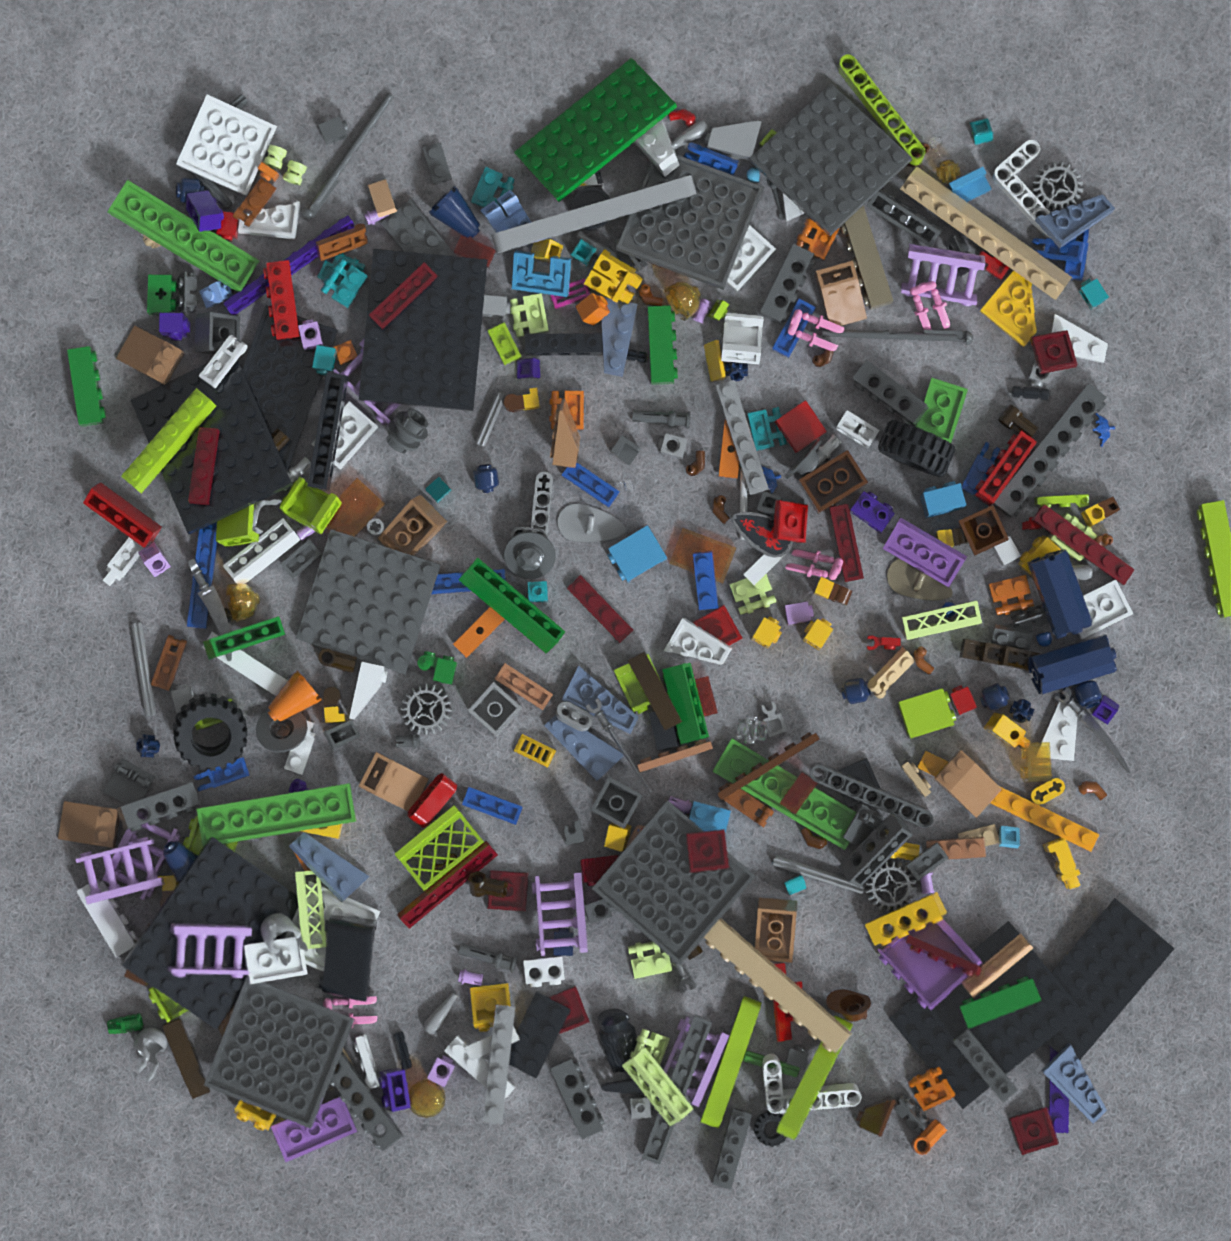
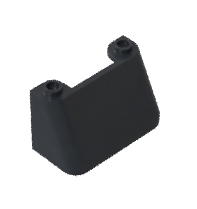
(348, 957)

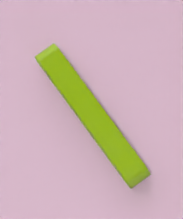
(880, 100)
(731, 1062)
(809, 1088)

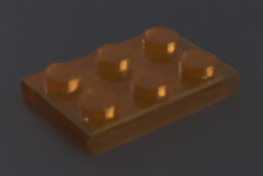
(357, 509)
(694, 542)

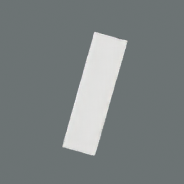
(761, 567)
(483, 1046)

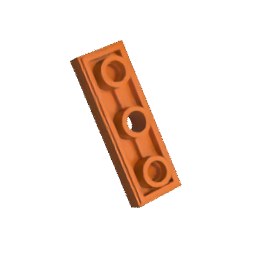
(729, 460)
(470, 639)

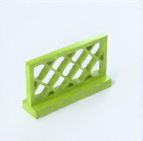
(429, 834)

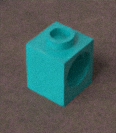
(1093, 293)
(324, 359)
(538, 591)

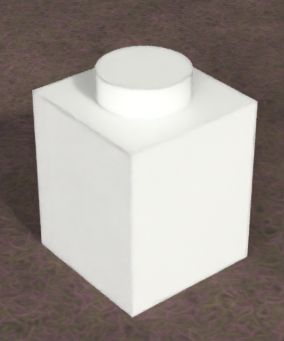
(1006, 552)

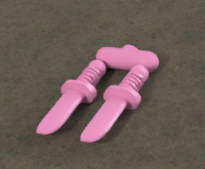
(939, 305)
(795, 320)
(835, 570)
(327, 1002)

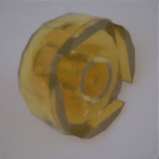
(683, 299)
(242, 601)
(426, 1098)

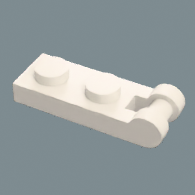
(222, 361)

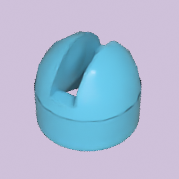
(753, 175)

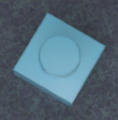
(1009, 837)

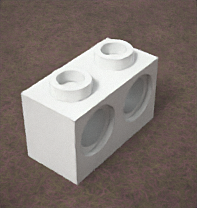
(857, 429)
(543, 965)

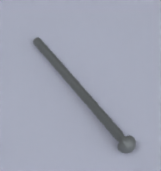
(332, 181)
(930, 335)

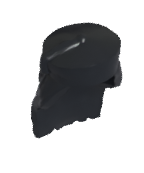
(617, 1037)

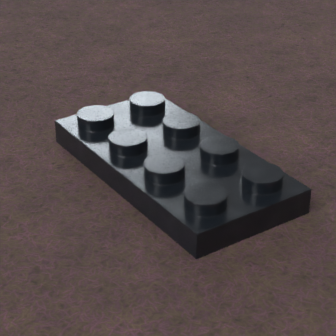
(537, 1034)

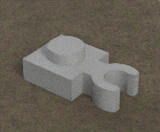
(775, 722)

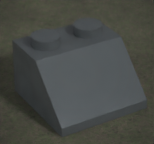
(213, 330)
(616, 802)

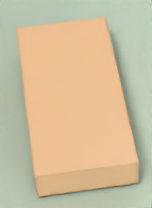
(382, 198)

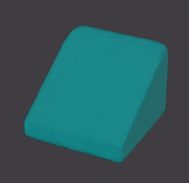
(981, 131)
(583, 252)
(438, 489)
(795, 884)

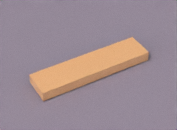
(997, 965)

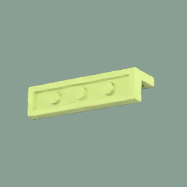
(941, 626)
(303, 909)
(659, 1086)

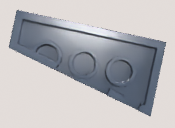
(1074, 220)
(616, 335)
(585, 689)
(585, 747)
(330, 868)
(1069, 1076)

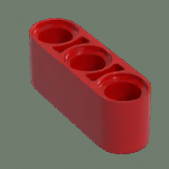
(432, 800)

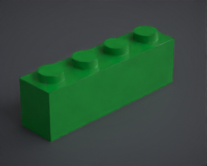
(661, 345)
(85, 386)
(243, 638)
(686, 700)
(1000, 1003)

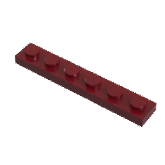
(1083, 544)
(446, 885)

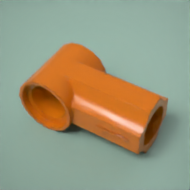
(930, 1135)

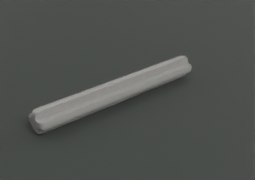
(143, 669)
(816, 874)

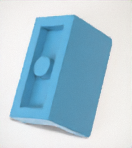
(971, 185)

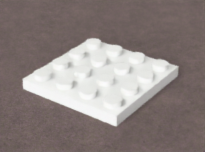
(226, 145)
(332, 906)

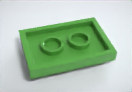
(944, 408)

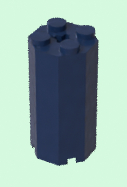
(1060, 593)
(1072, 664)

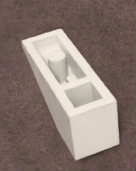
(368, 683)

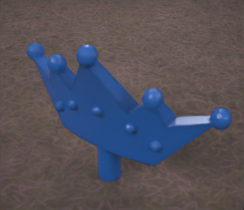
(1103, 428)
(770, 479)

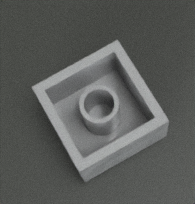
(495, 709)

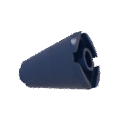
(455, 213)
(178, 858)

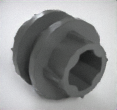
(407, 431)

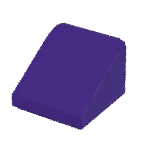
(528, 368)
(1105, 710)

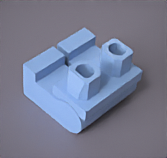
(514, 213)

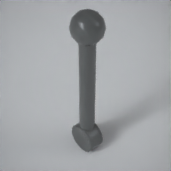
(782, 215)

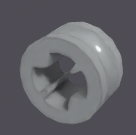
(372, 532)

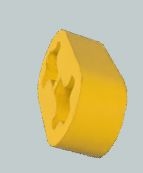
(1044, 787)

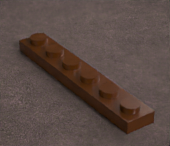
(760, 769)

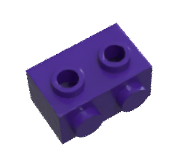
(204, 211)
(174, 325)
(872, 511)
(394, 1089)

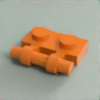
(820, 243)
(575, 402)
(1010, 589)
(934, 1094)

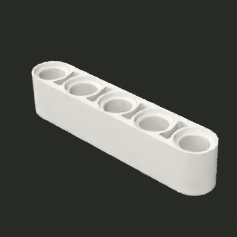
(254, 670)

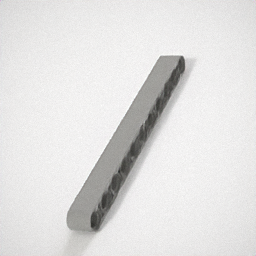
(594, 214)

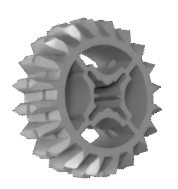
(1065, 172)
(412, 719)
(873, 889)

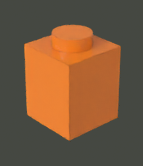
(593, 309)

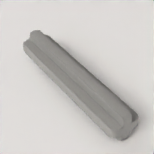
(490, 419)

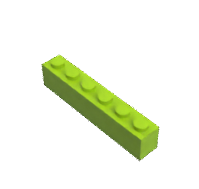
(168, 440)
(1218, 550)

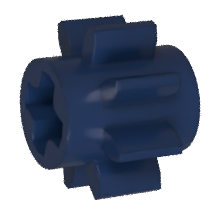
(736, 370)
(1021, 710)
(147, 745)

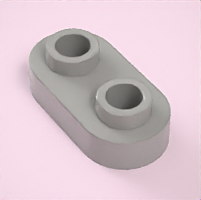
(574, 715)

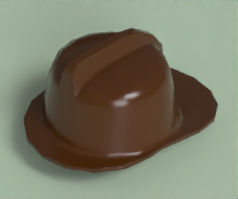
(849, 1004)

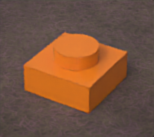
(267, 173)
(345, 352)

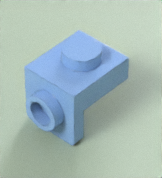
(215, 294)

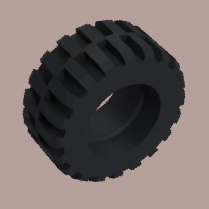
(916, 448)
(210, 756)

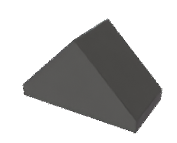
(341, 735)

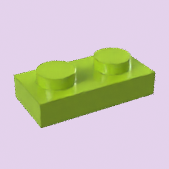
(504, 343)

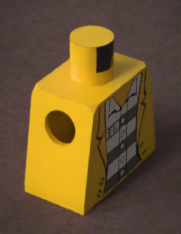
(1001, 727)

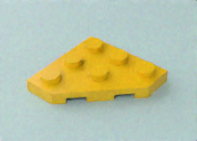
(1013, 309)

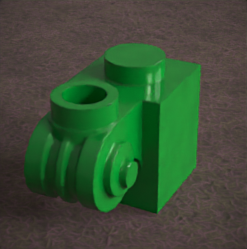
(444, 667)

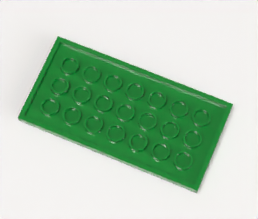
(595, 129)

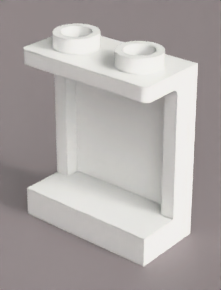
(742, 338)

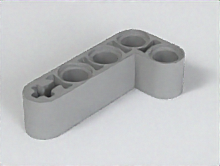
(539, 509)

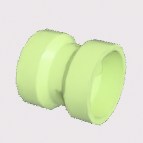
(275, 157)
(294, 172)

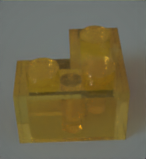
(1037, 762)

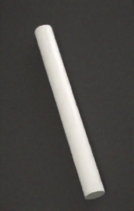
(743, 495)

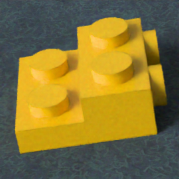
(484, 1004)
(261, 1118)

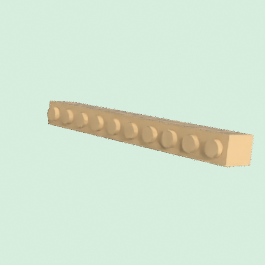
(986, 233)
(777, 986)

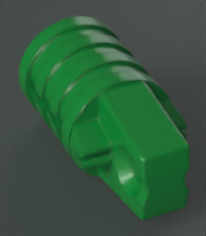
(125, 1024)

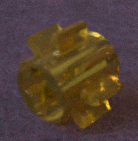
(948, 171)

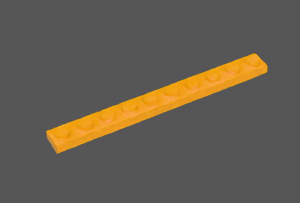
(1025, 809)

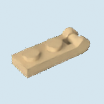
(890, 673)

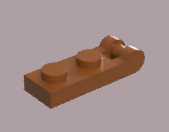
(255, 202)
(342, 242)
(168, 663)
(748, 806)

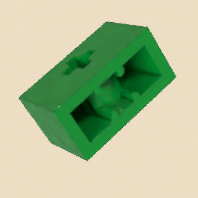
(156, 285)

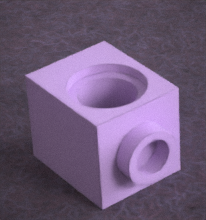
(313, 342)
(154, 559)
(798, 613)
(435, 1076)

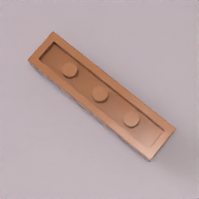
(666, 757)

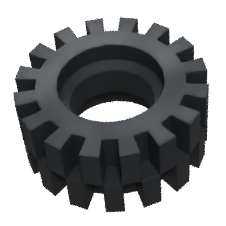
(759, 1129)

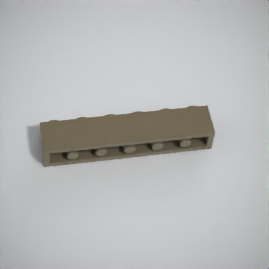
(867, 260)

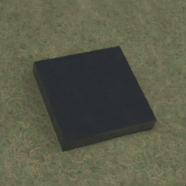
(861, 771)

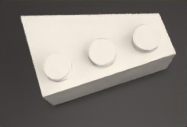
(658, 148)

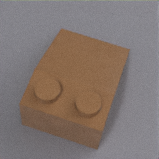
(150, 355)
(413, 527)
(967, 783)
(89, 824)
(776, 929)

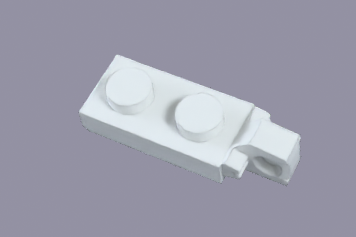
(122, 561)
(299, 756)
(367, 1062)

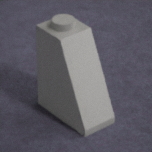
(735, 139)

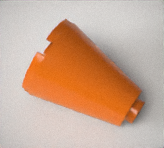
(293, 698)

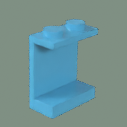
(636, 554)

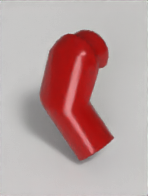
(683, 114)

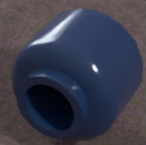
(187, 186)
(485, 478)
(856, 690)
(1088, 694)
(995, 697)

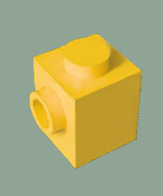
(545, 249)
(617, 837)

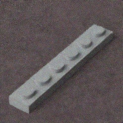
(742, 437)
(499, 1064)

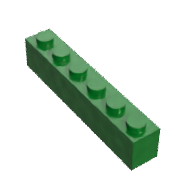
(511, 605)

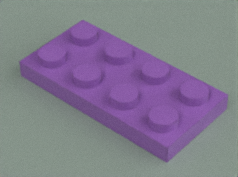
(924, 552)
(329, 1126)

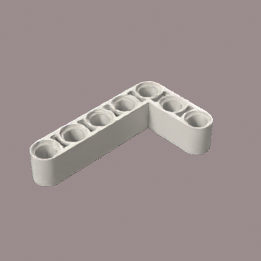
(1012, 179)
(784, 1095)

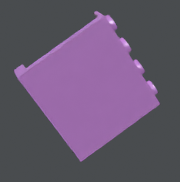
(926, 977)

